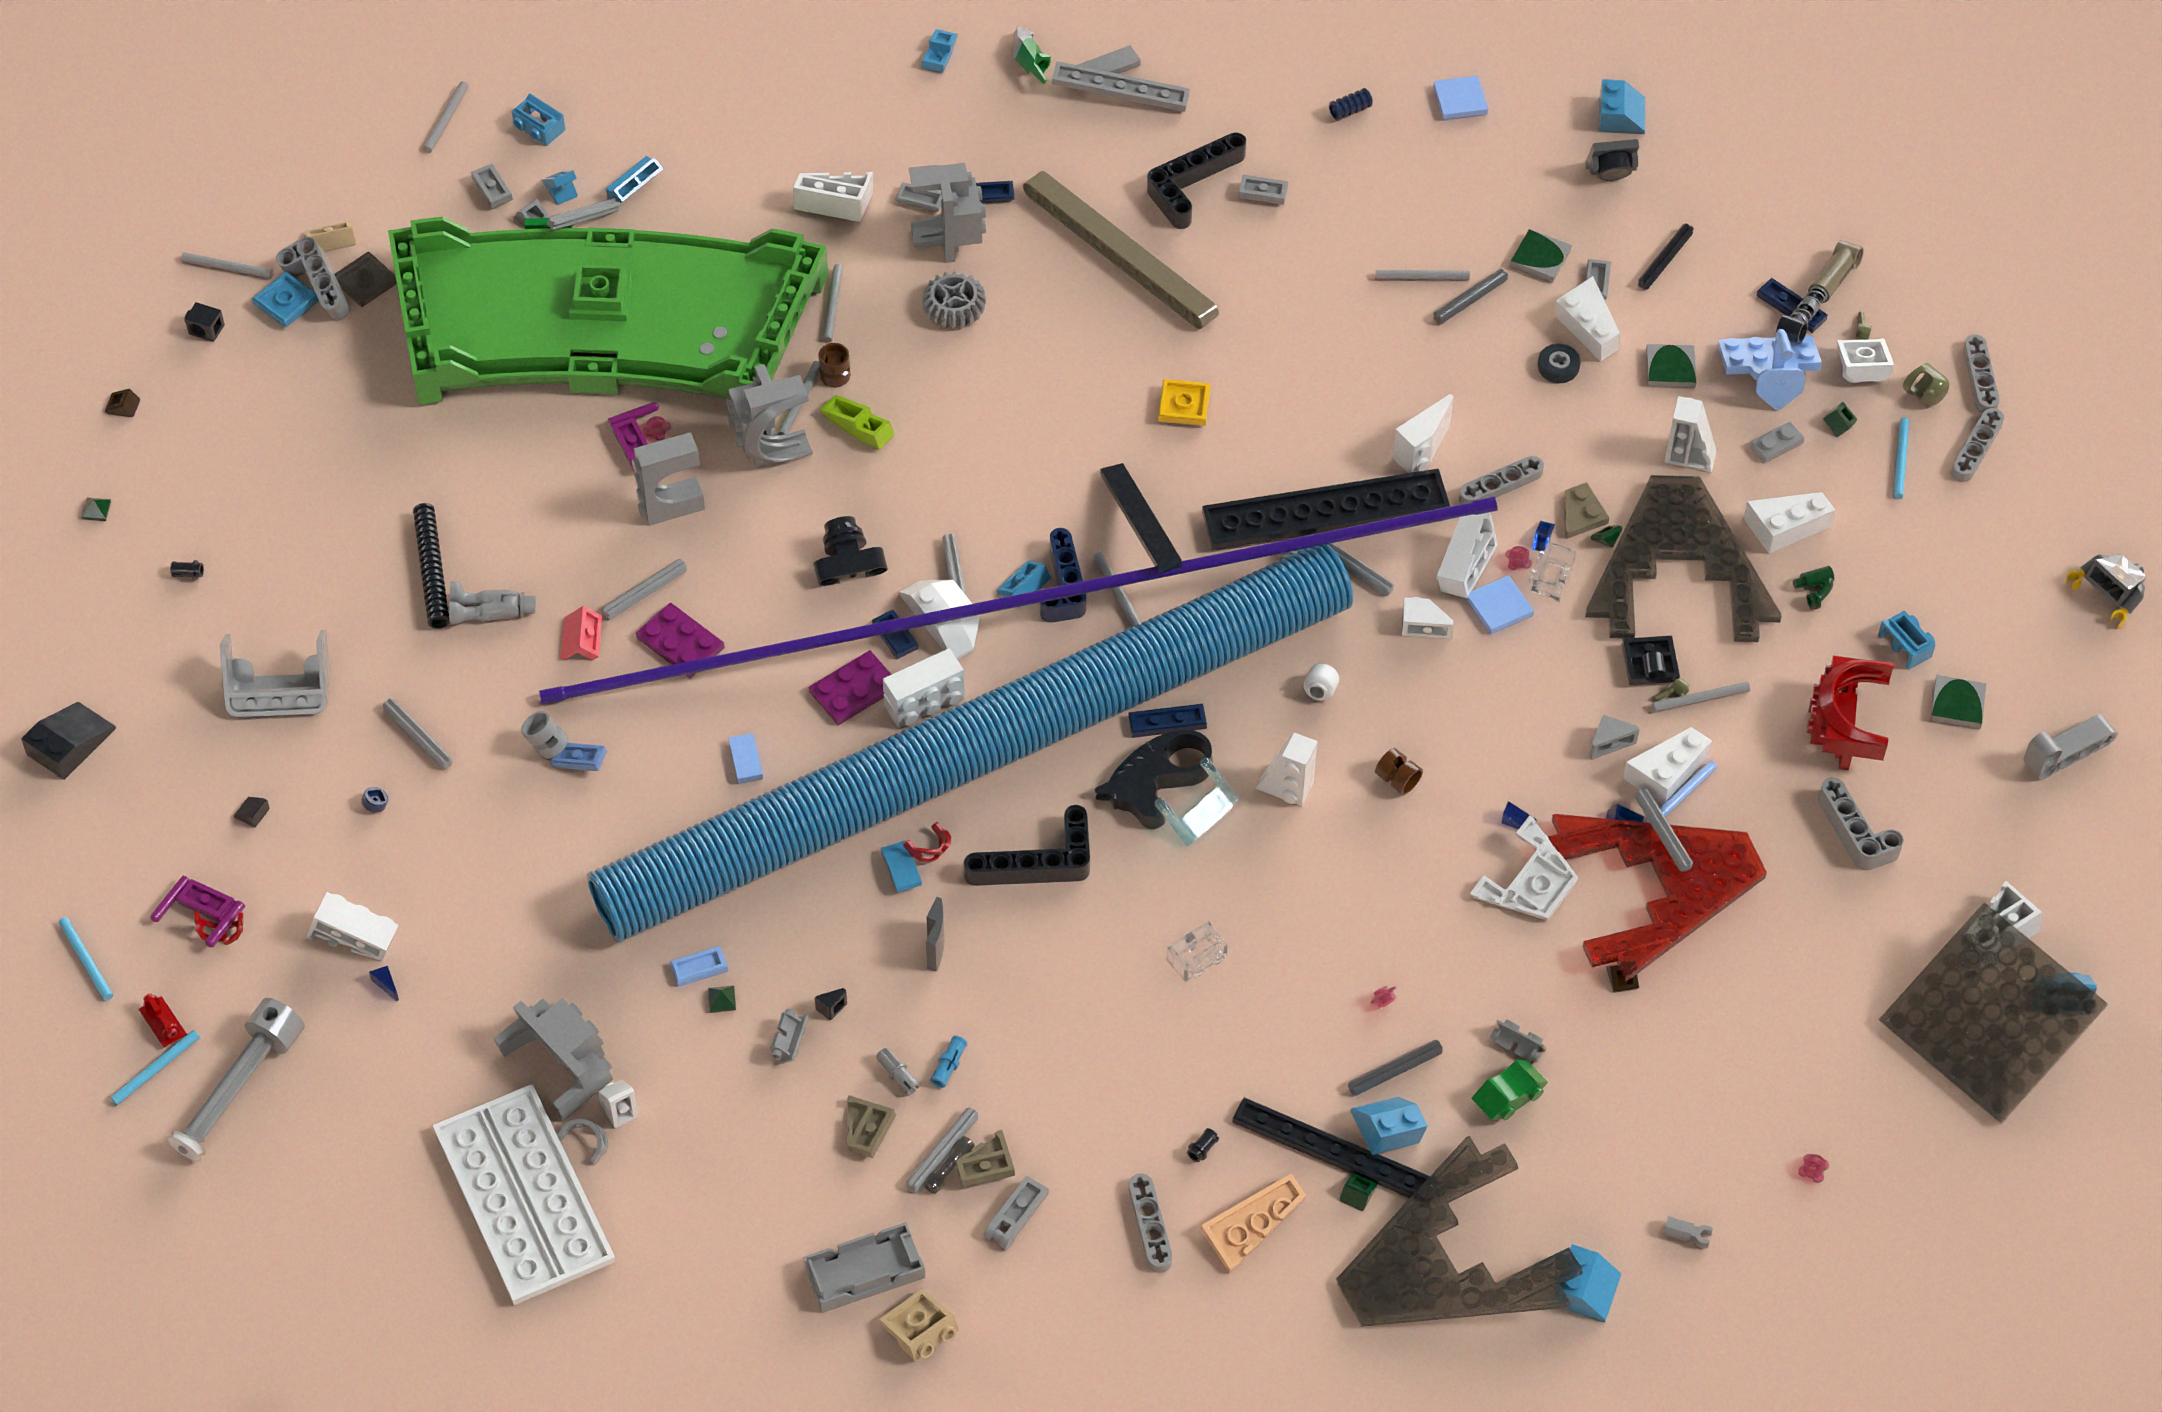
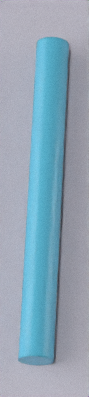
(1901, 458)
(85, 958)
(155, 1067)

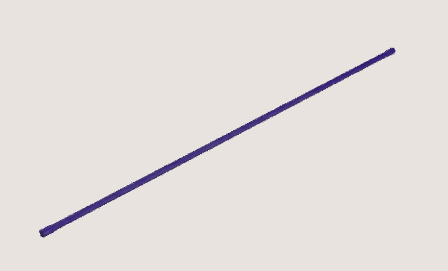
(562, 693)

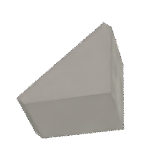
(1613, 736)

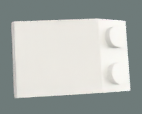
(1422, 435)

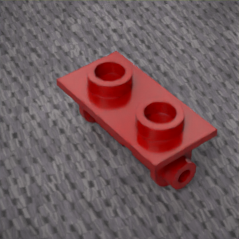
(161, 1020)

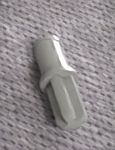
(897, 1071)

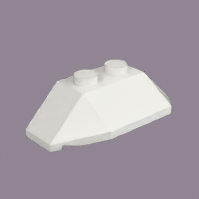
(937, 595)

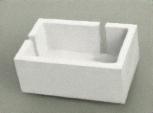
(924, 688)

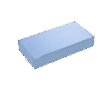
(745, 758)
(699, 966)

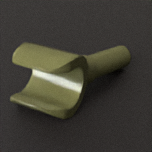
(1863, 330)
(1679, 687)

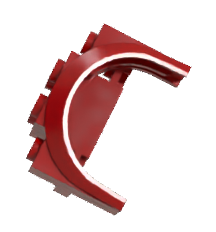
(1835, 712)

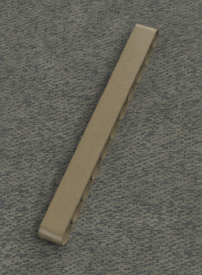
(1121, 250)

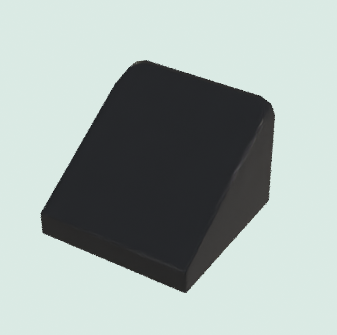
(252, 810)
(831, 1003)

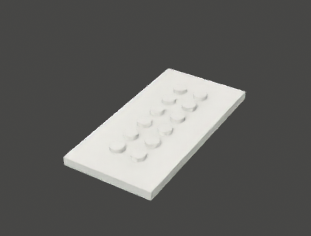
(523, 1194)

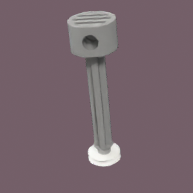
(272, 1028)

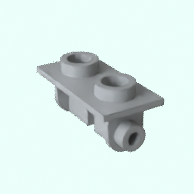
(1528, 1044)
(785, 1047)

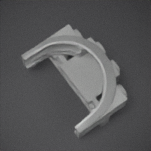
(960, 216)
(754, 414)
(568, 1040)

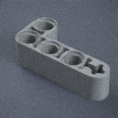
(308, 257)
(2050, 755)
(1836, 800)

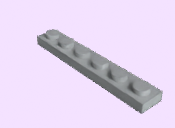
(1120, 86)

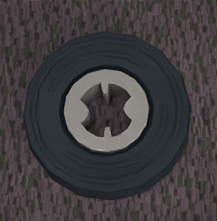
(1554, 371)

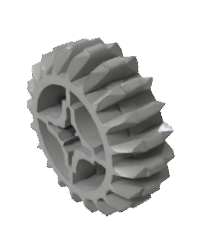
(954, 306)

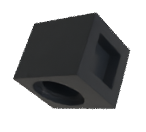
(204, 321)

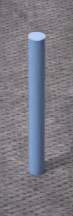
(1683, 792)

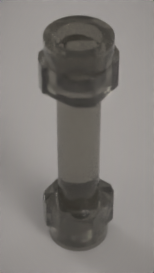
(935, 1181)

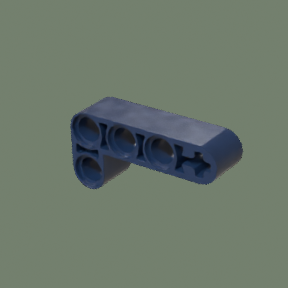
(1066, 572)

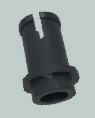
(187, 569)
(1198, 1150)

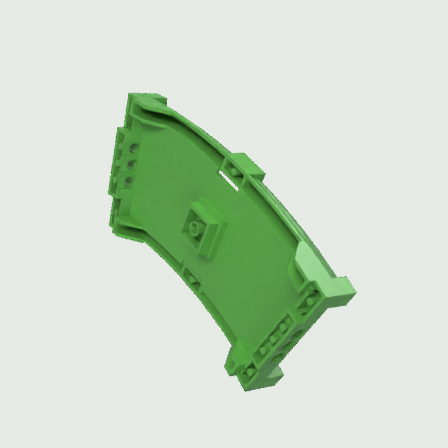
(524, 299)

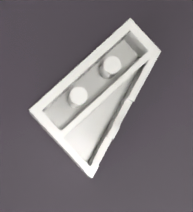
(833, 195)
(1589, 319)
(1690, 437)
(1788, 518)
(1467, 554)
(1668, 765)
(1291, 770)
(2017, 910)
(352, 926)

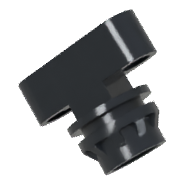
(843, 544)

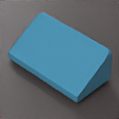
(1026, 579)

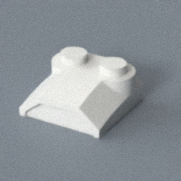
(1865, 360)

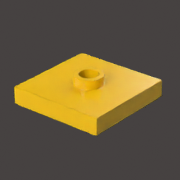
(1184, 402)

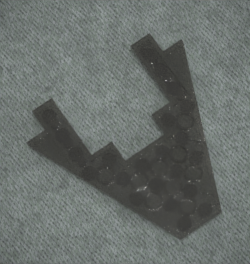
(1680, 523)
(1410, 1277)

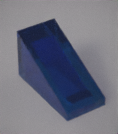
(1543, 535)
(1622, 813)
(1514, 816)
(383, 979)

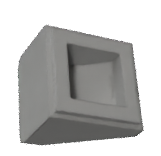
(532, 210)

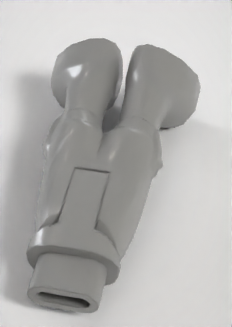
(489, 603)

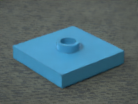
(285, 299)

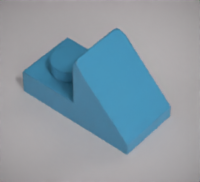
(561, 186)

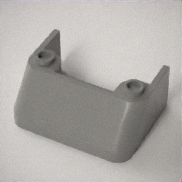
(278, 694)

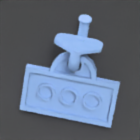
(1772, 363)

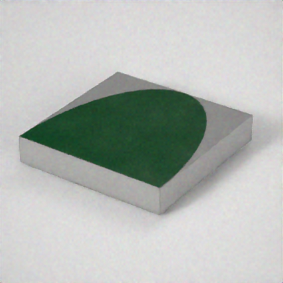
(1540, 255)
(1671, 365)
(1958, 701)

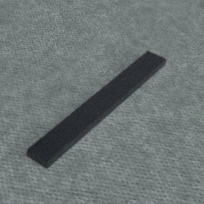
(1141, 518)
(1328, 1148)

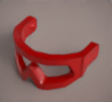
(944, 843)
(200, 923)

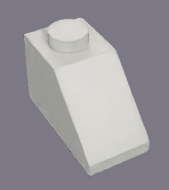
(1425, 619)
(618, 1102)

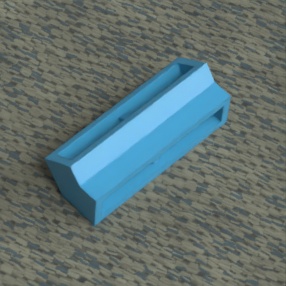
(633, 179)

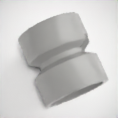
(544, 734)

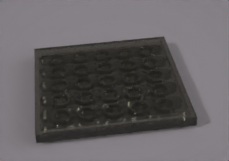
(1993, 1012)

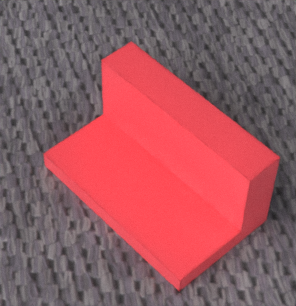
(581, 634)

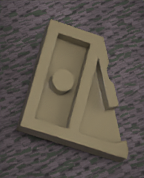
(1582, 511)
(867, 1125)
(986, 1162)

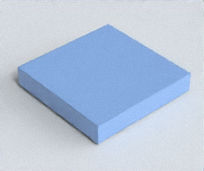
(1460, 97)
(1499, 604)

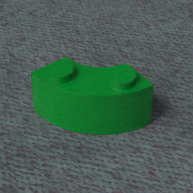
(1510, 1090)

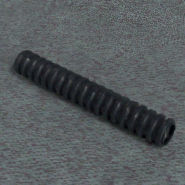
(431, 565)

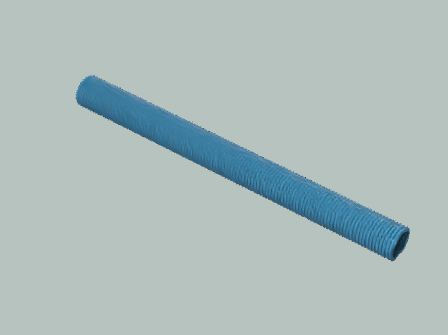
(968, 741)

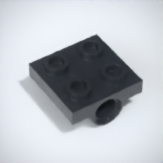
(1650, 660)

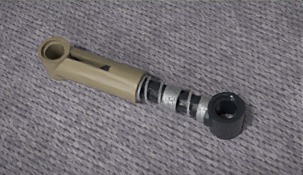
(1822, 288)

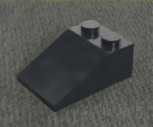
(66, 738)

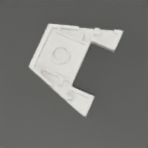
(1540, 883)

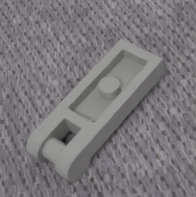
(1016, 1212)

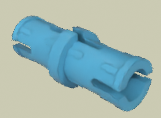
(948, 1061)

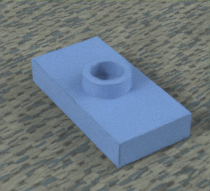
(580, 757)

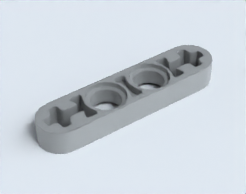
(1977, 374)
(1977, 444)
(1503, 484)
(1147, 1223)

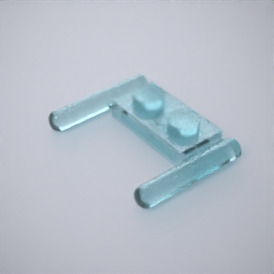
(1205, 811)

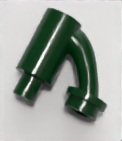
(1814, 578)

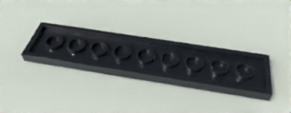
(1322, 508)

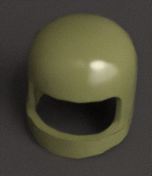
(1930, 388)

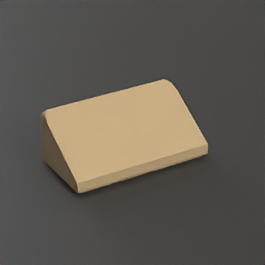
(333, 236)

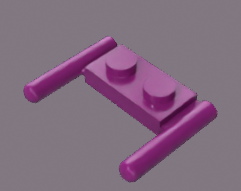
(628, 431)
(202, 900)

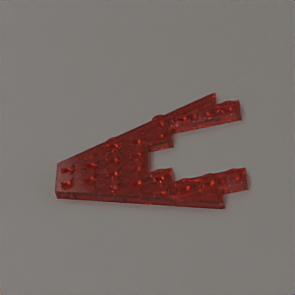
(1721, 873)

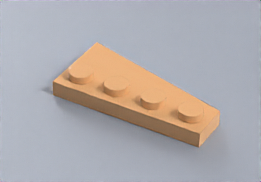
(1247, 1224)

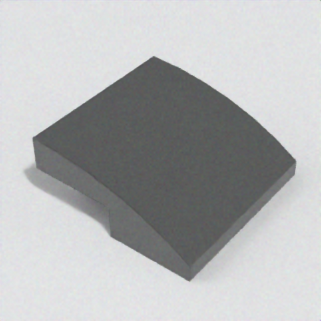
(935, 935)

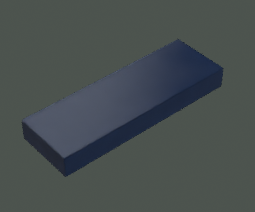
(1787, 302)
(1167, 720)

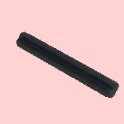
(1665, 256)

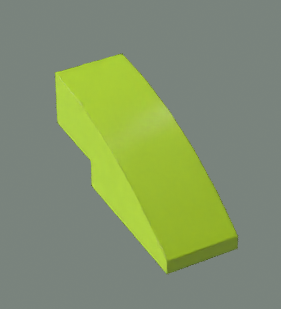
(858, 421)

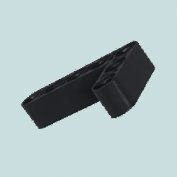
(1168, 179)
(1037, 859)

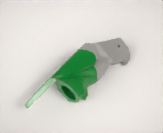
(1029, 54)

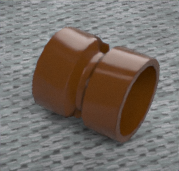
(834, 365)
(1402, 773)

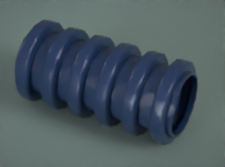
(1349, 104)

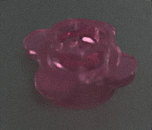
(657, 423)
(1515, 553)
(1384, 996)
(1816, 1161)

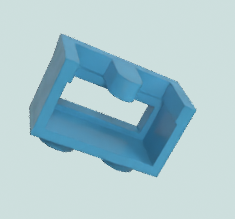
(537, 130)
(1910, 624)

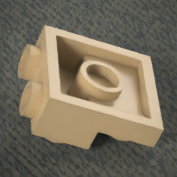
(920, 1325)

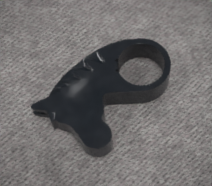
(1148, 769)

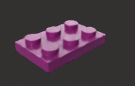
(678, 637)
(851, 687)

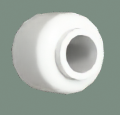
(1321, 682)

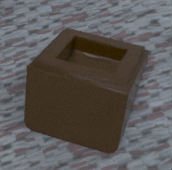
(123, 403)
(1617, 980)

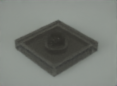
(365, 279)

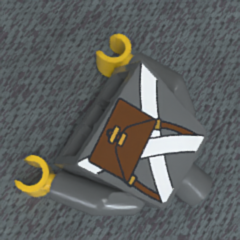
(2116, 579)

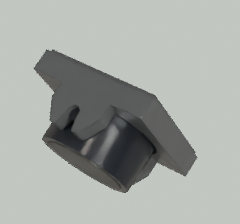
(1613, 159)

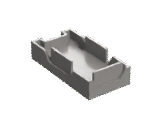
(864, 1267)

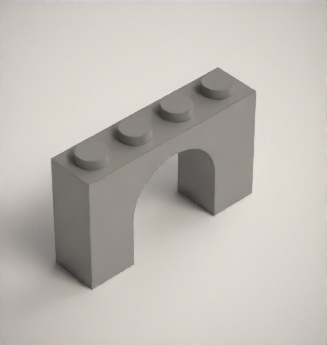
(655, 463)

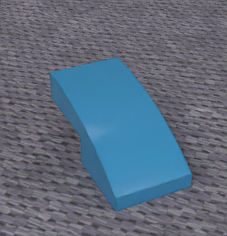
(939, 51)
(901, 867)

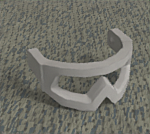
(602, 1140)

